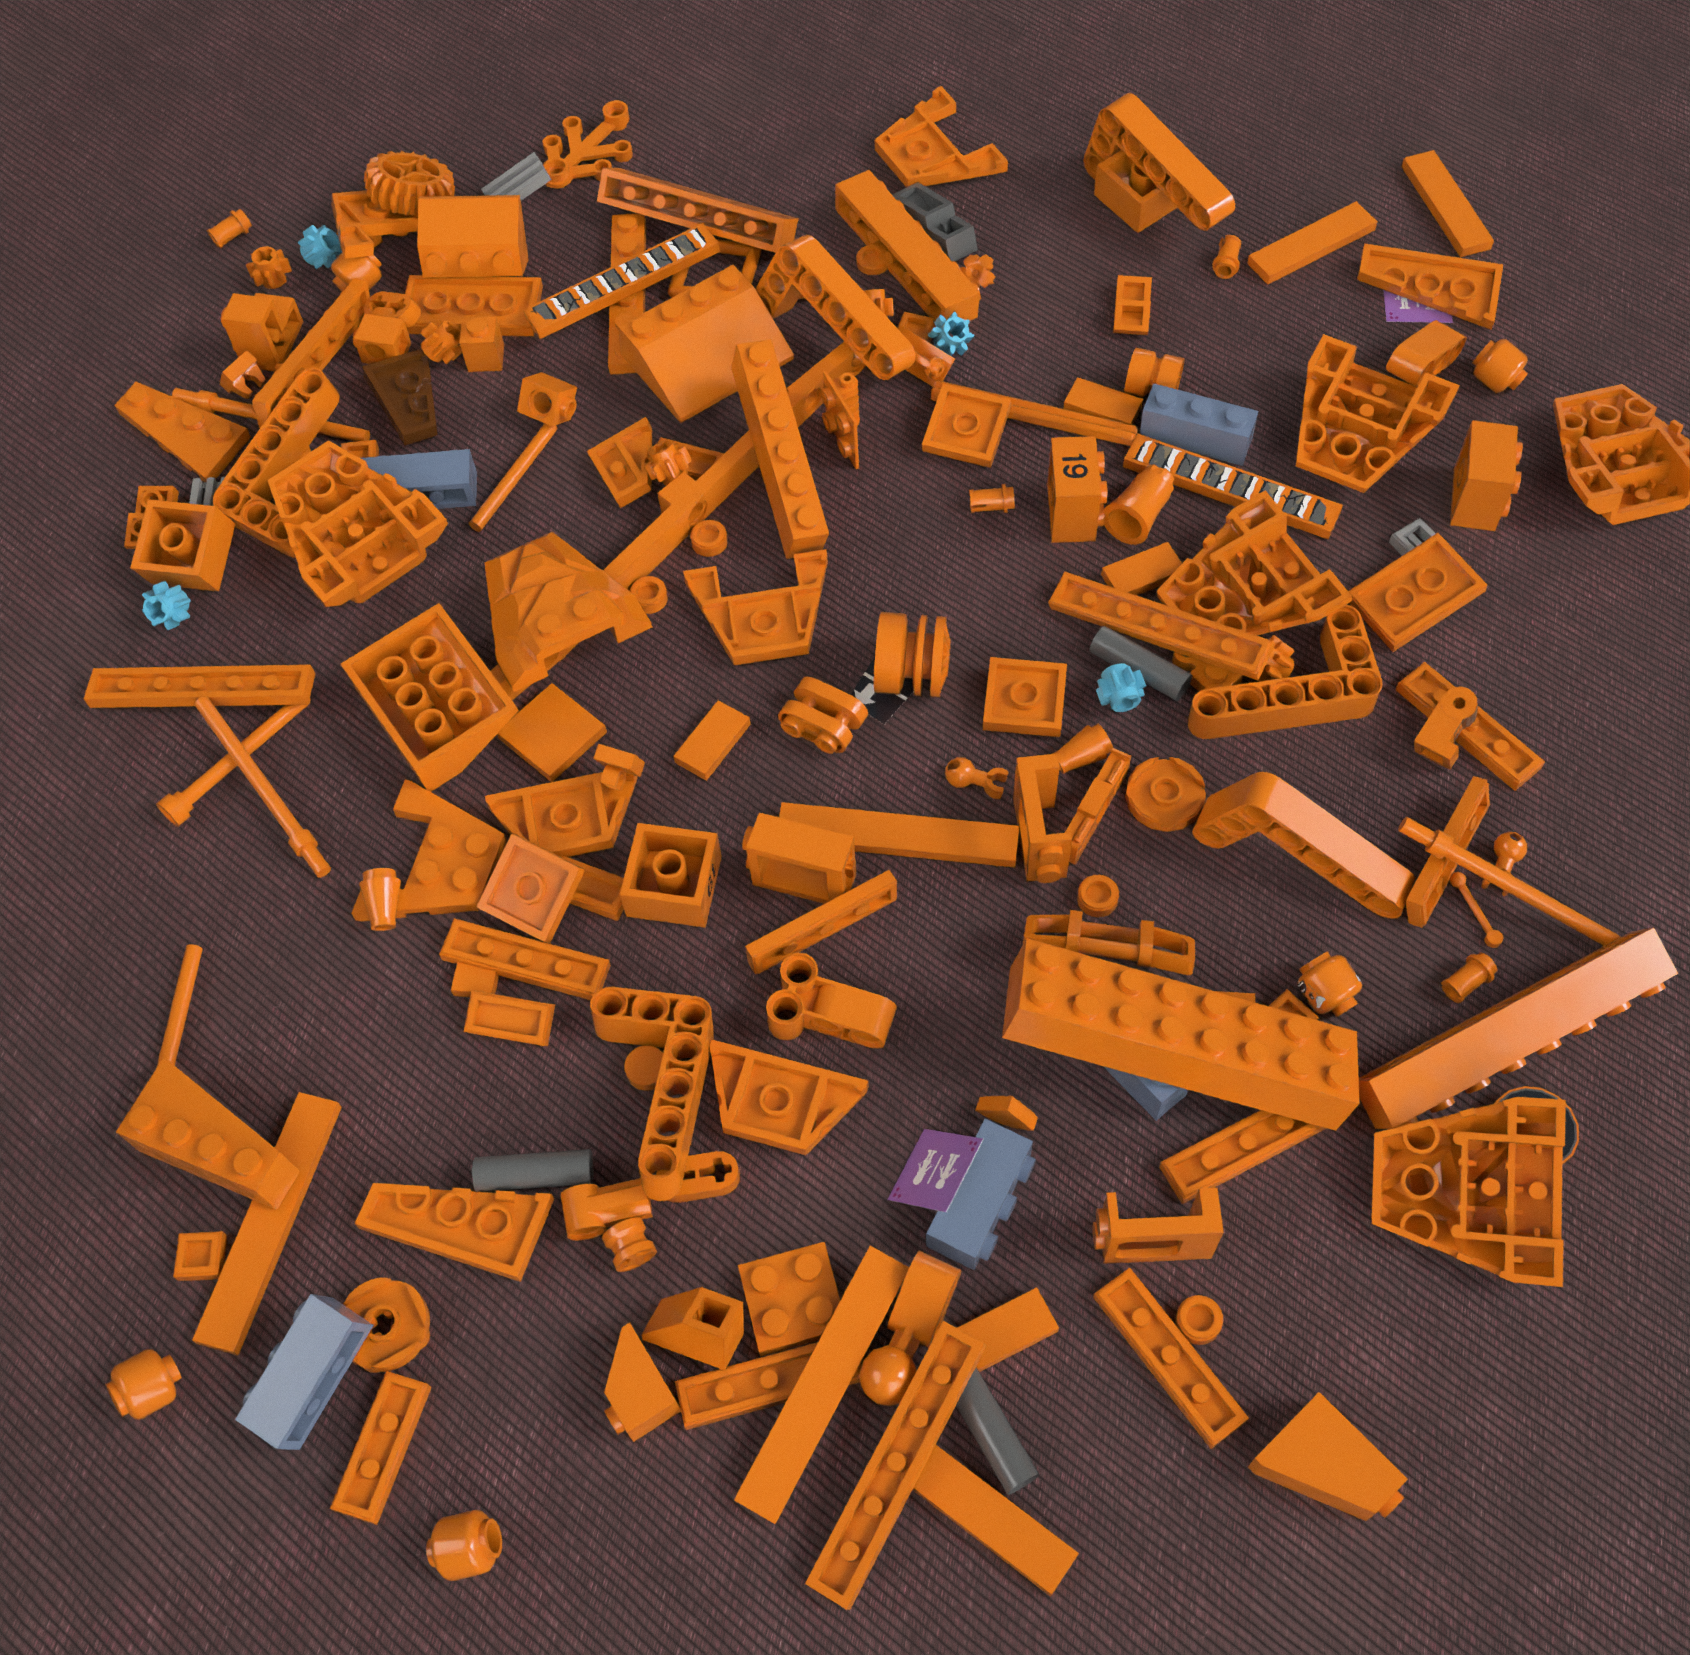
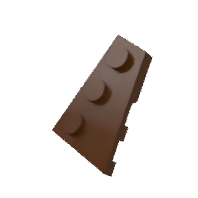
(405, 394)

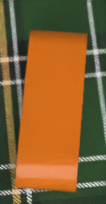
(1426, 351)

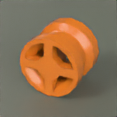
(629, 1244)

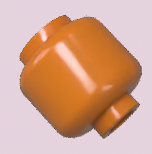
(360, 267)
(1500, 366)
(143, 1384)
(464, 1545)

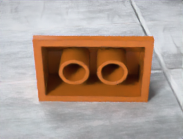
(471, 236)

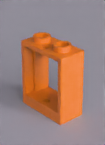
(799, 859)

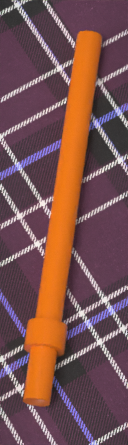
(211, 402)
(300, 839)
(1442, 845)

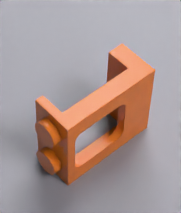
(1035, 789)
(1190, 1235)

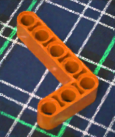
(1162, 157)
(810, 270)
(277, 444)
(1302, 693)
(1309, 834)
(679, 1041)

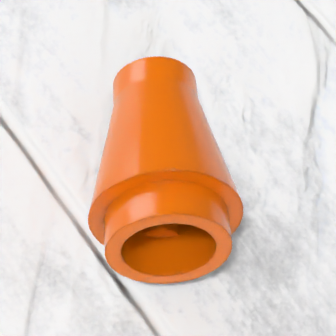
(1084, 748)
(381, 894)

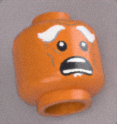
(1329, 984)

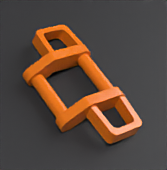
(1115, 941)

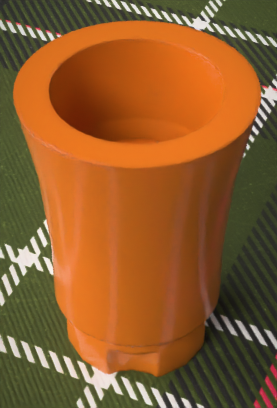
(1137, 507)

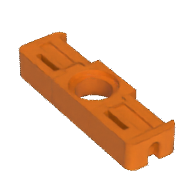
(1097, 801)

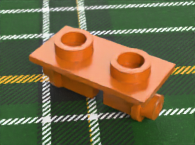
(930, 362)

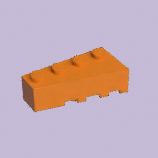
(199, 1135)

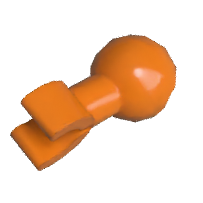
(963, 773)
(1508, 852)

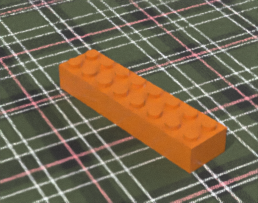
(1181, 1035)

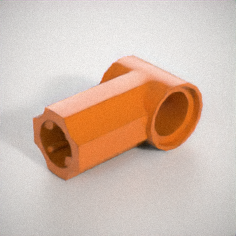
(593, 1209)

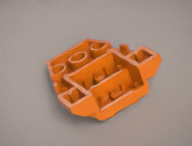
(1361, 419)
(1622, 454)
(351, 524)
(1253, 575)
(551, 599)
(1479, 1186)

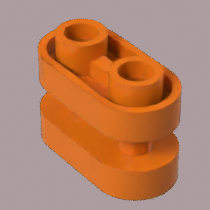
(822, 715)

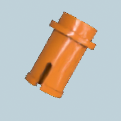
(230, 228)
(1227, 261)
(992, 499)
(1476, 971)

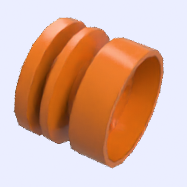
(910, 654)

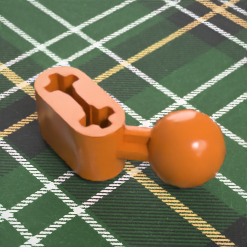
(915, 1321)

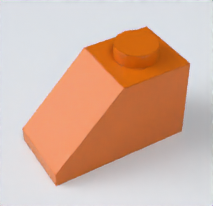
(636, 1389)

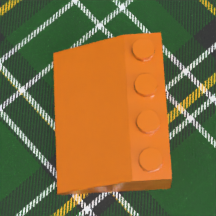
(691, 339)
(431, 695)

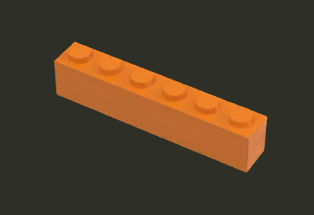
(692, 207)
(911, 253)
(779, 448)

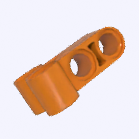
(827, 1007)

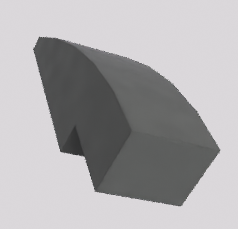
(939, 220)

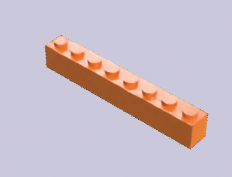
(1516, 1028)

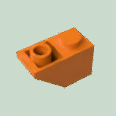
(698, 1326)

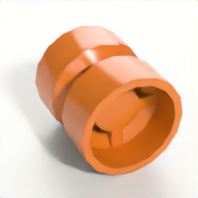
(1147, 370)

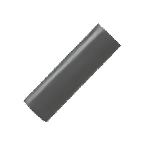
(1155, 670)
(533, 1170)
(995, 1435)

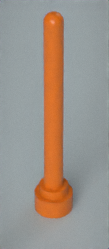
(177, 806)

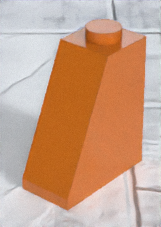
(1331, 1463)

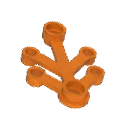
(565, 170)

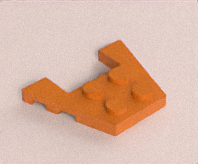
(923, 154)
(361, 221)
(763, 622)
(452, 860)

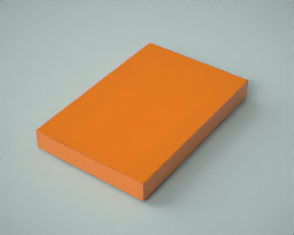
(1416, 592)

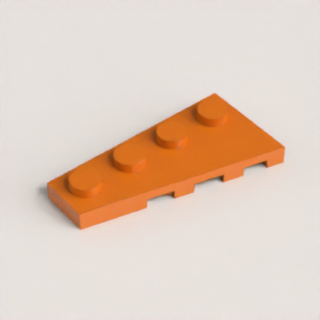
(191, 434)
(462, 1225)

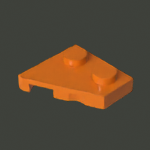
(623, 460)

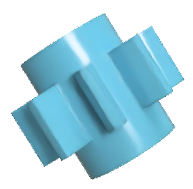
(319, 246)
(958, 328)
(166, 605)
(1120, 687)

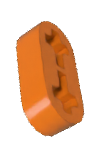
(393, 305)
(706, 1186)

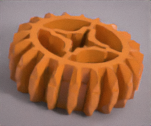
(403, 177)

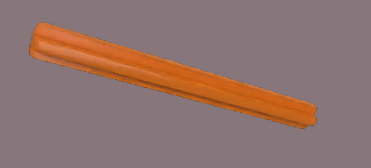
(1060, 418)

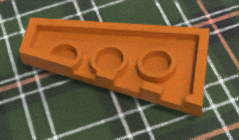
(1442, 282)

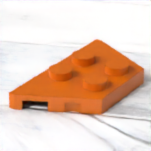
(565, 814)
(779, 1098)

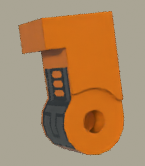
(1451, 715)

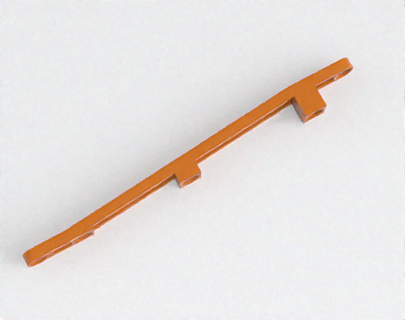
(691, 501)

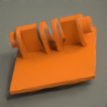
(842, 413)

